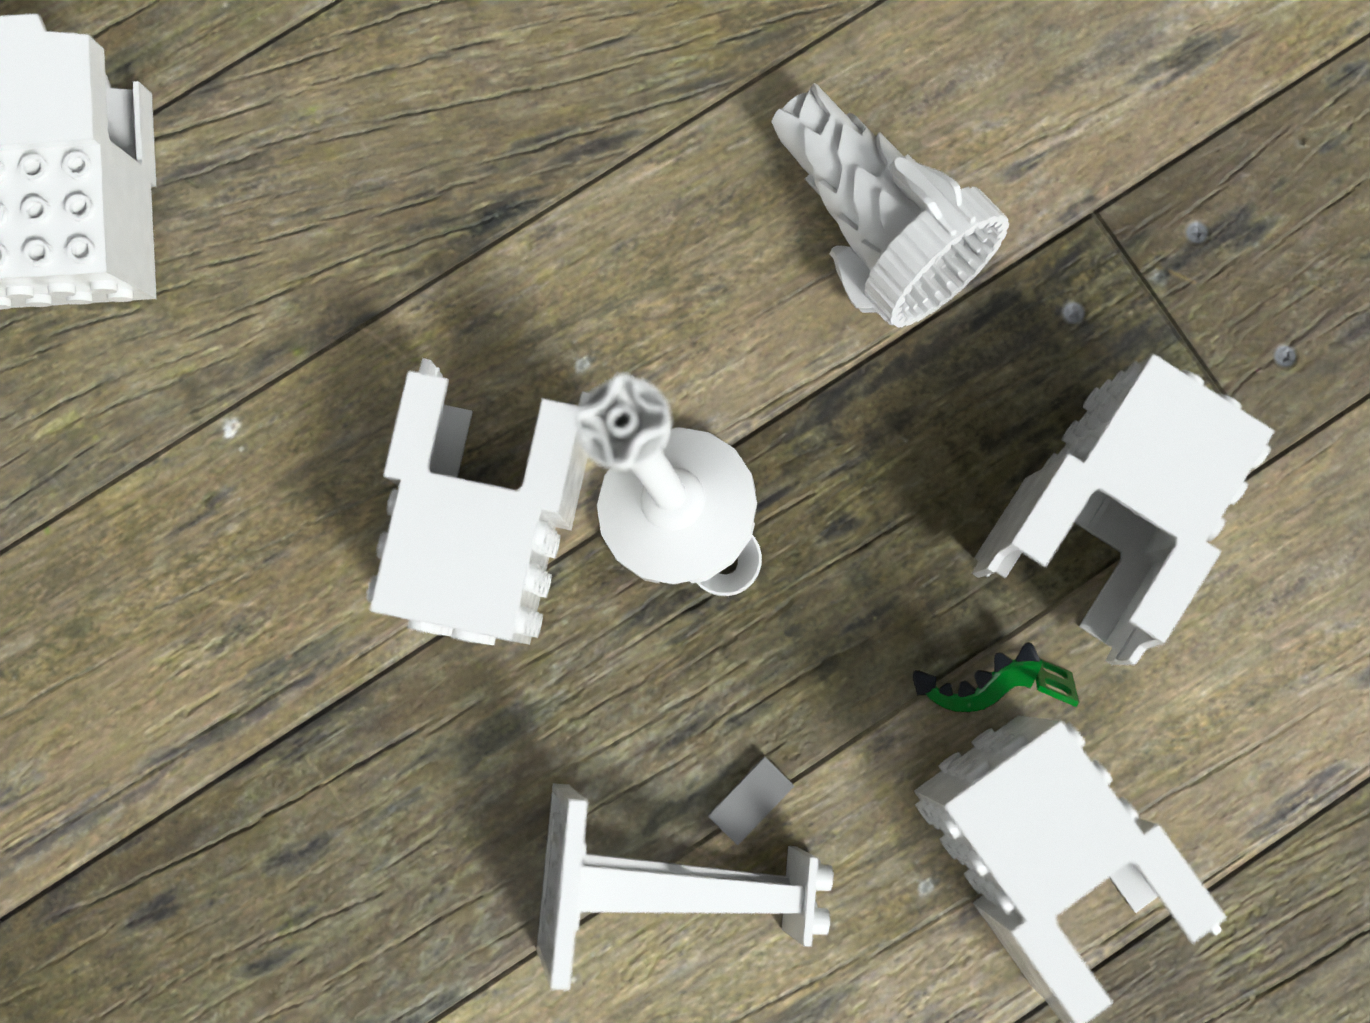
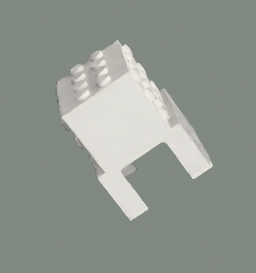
(71, 173)
(1149, 479)
(467, 552)
(1043, 834)

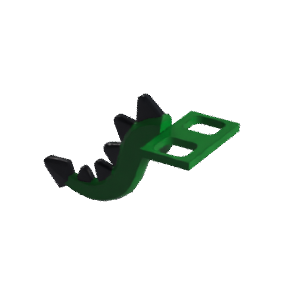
(996, 684)

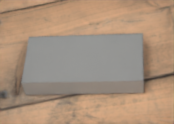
(750, 800)

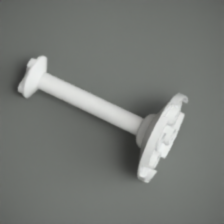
(673, 498)

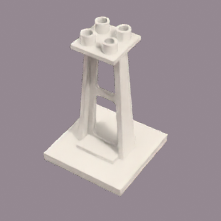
(604, 883)

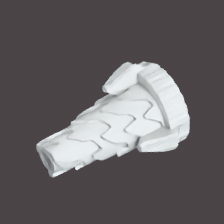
(906, 223)

